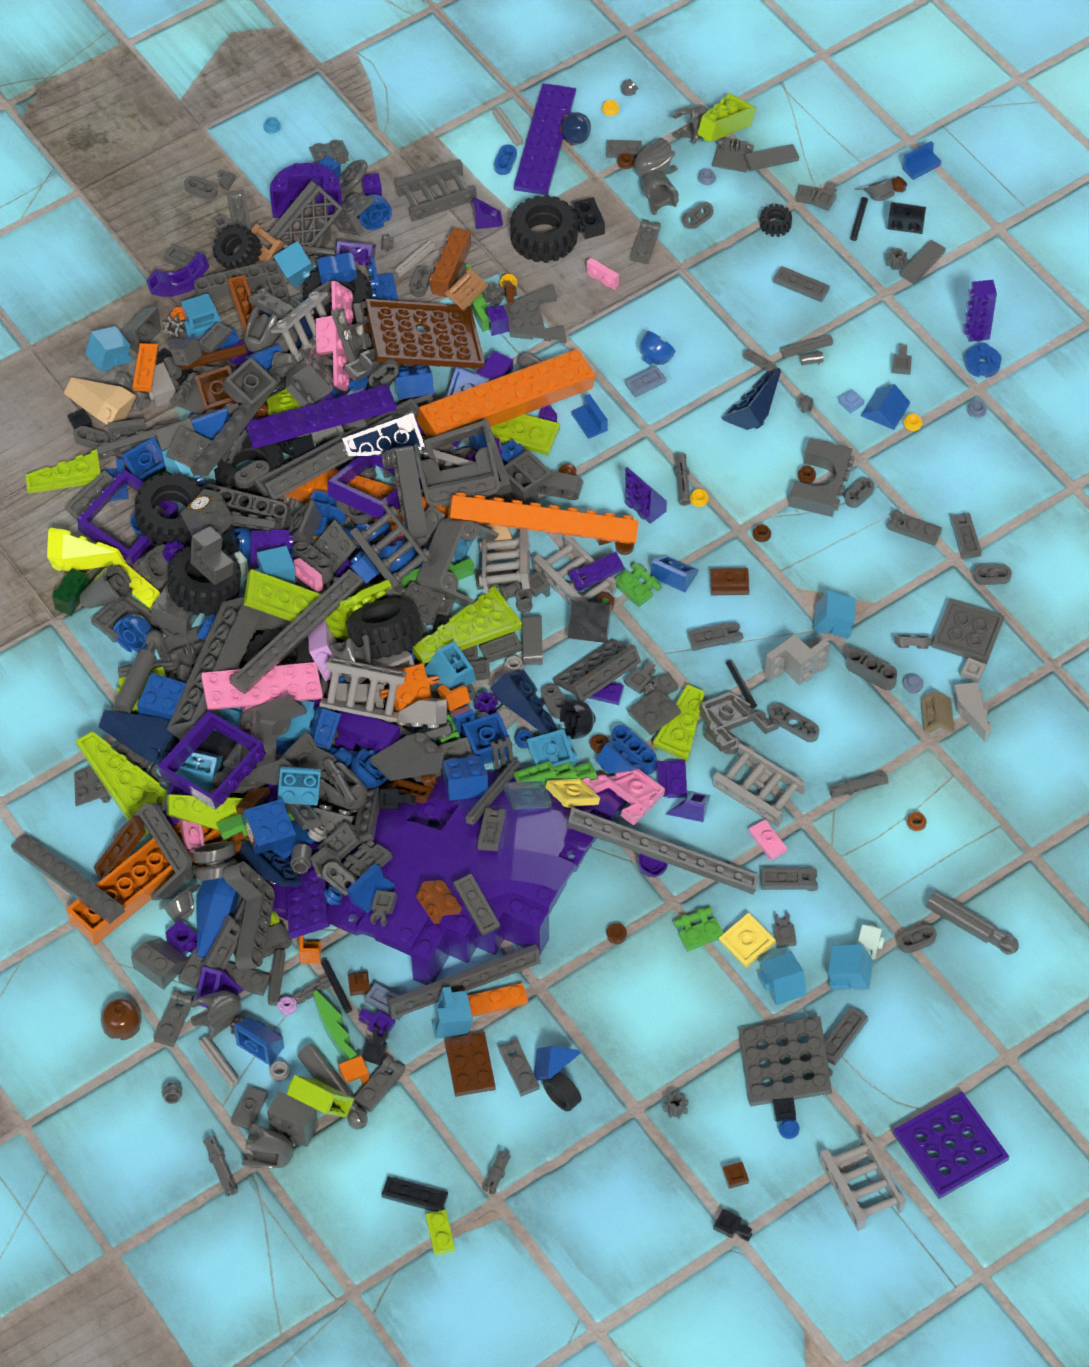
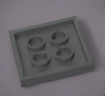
(968, 631)

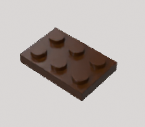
(469, 1064)

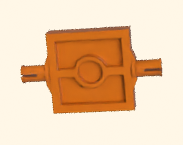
(415, 687)

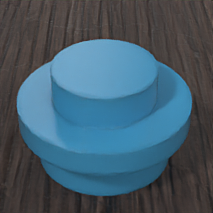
(271, 125)

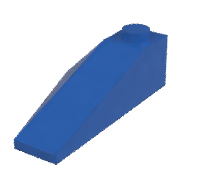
(214, 904)

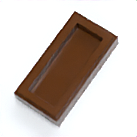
(253, 798)

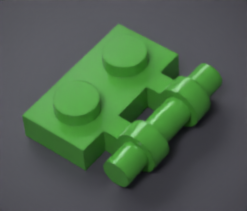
(633, 588)
(700, 934)

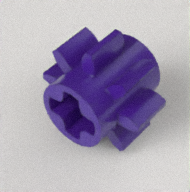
(172, 549)
(486, 703)

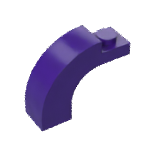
(179, 282)

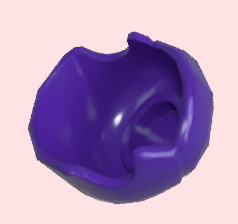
(651, 867)

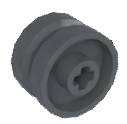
(213, 859)

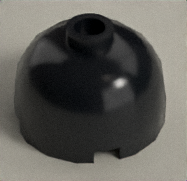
(577, 719)

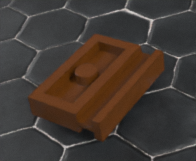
(729, 581)

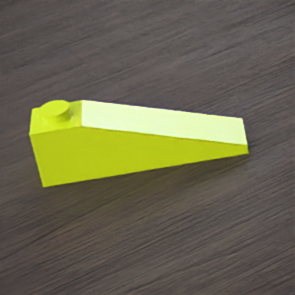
(70, 552)

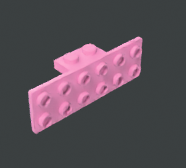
(328, 338)
(296, 680)

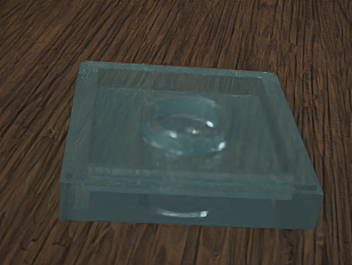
(527, 795)

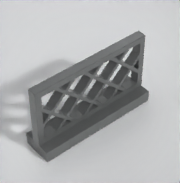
(298, 209)
(598, 677)

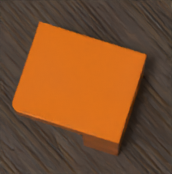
(455, 698)
(309, 951)
(353, 1070)

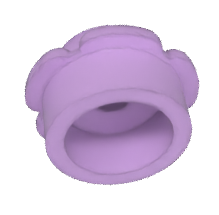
(287, 1010)

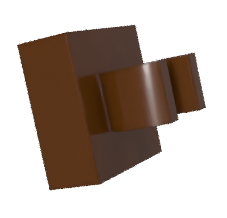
(359, 983)

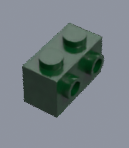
(67, 595)

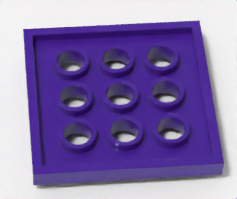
(971, 1122)

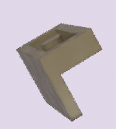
(937, 712)

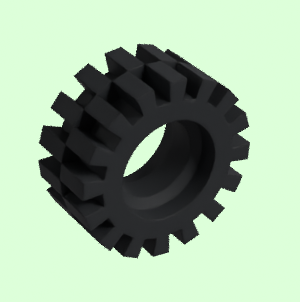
(773, 227)

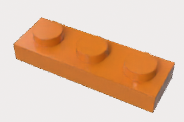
(145, 367)
(497, 999)

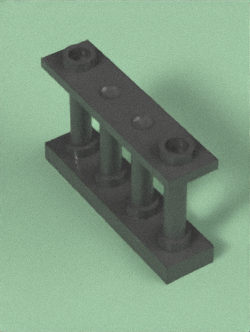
(432, 177)
(373, 551)

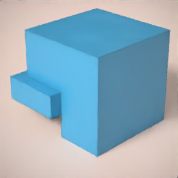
(294, 264)
(199, 315)
(108, 348)
(277, 564)
(835, 614)
(850, 967)
(783, 978)
(453, 1014)

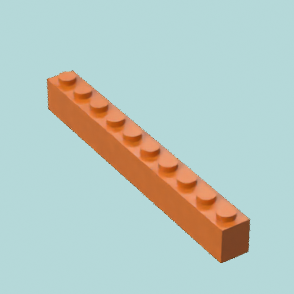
(542, 519)

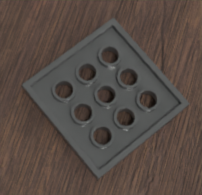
(799, 1087)

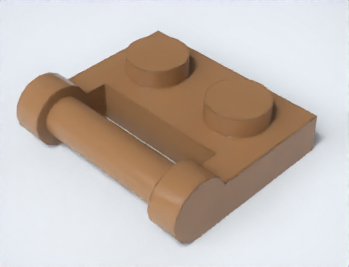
(277, 244)
(466, 289)

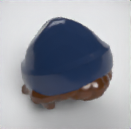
(575, 128)

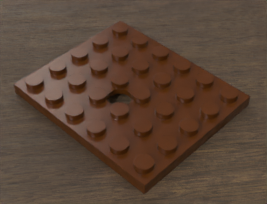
(450, 337)

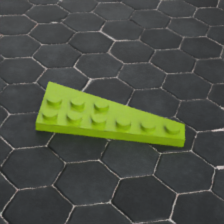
(473, 625)
(125, 783)

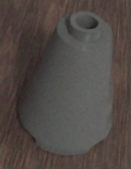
(107, 588)

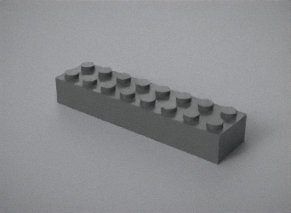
(221, 652)

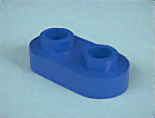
(505, 159)

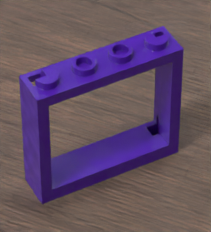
(342, 492)
(140, 547)
(192, 741)

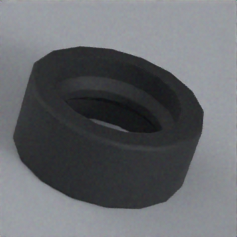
(562, 1091)

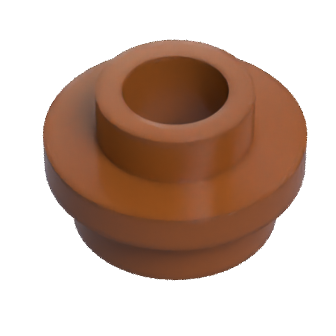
(919, 817)

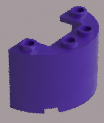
(294, 179)

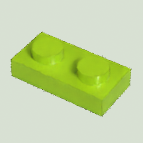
(440, 1232)

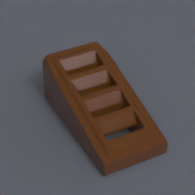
(413, 789)

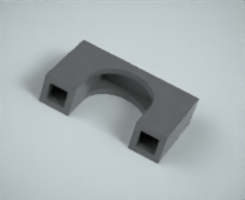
(825, 498)

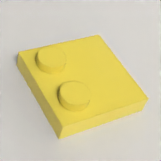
(572, 792)
(747, 940)

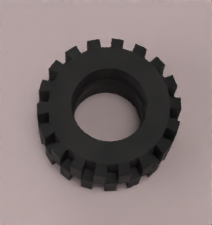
(229, 240)

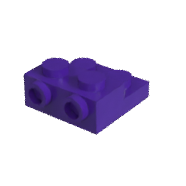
(268, 540)

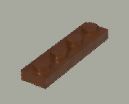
(120, 847)

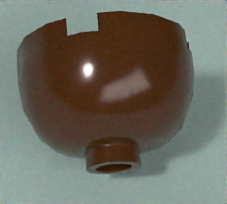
(121, 1019)

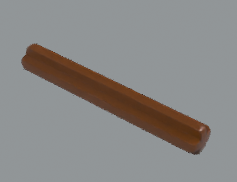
(217, 356)

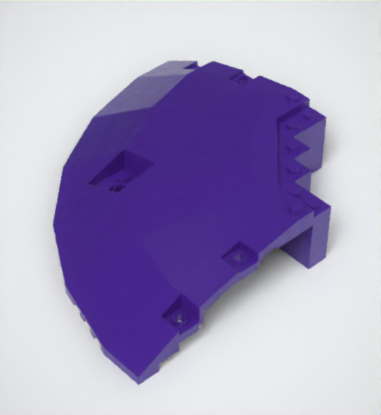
(517, 880)

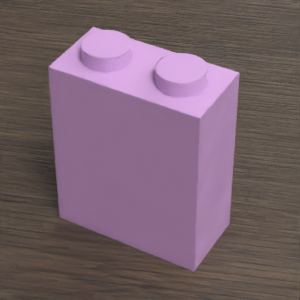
(319, 648)

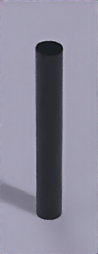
(859, 217)
(741, 684)
(336, 986)

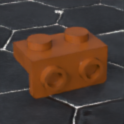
(437, 900)

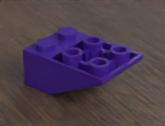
(643, 498)

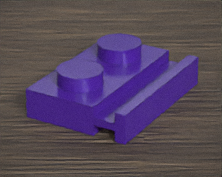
(672, 777)

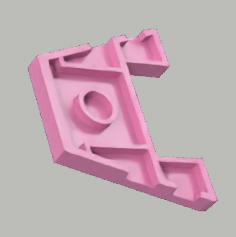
(633, 787)

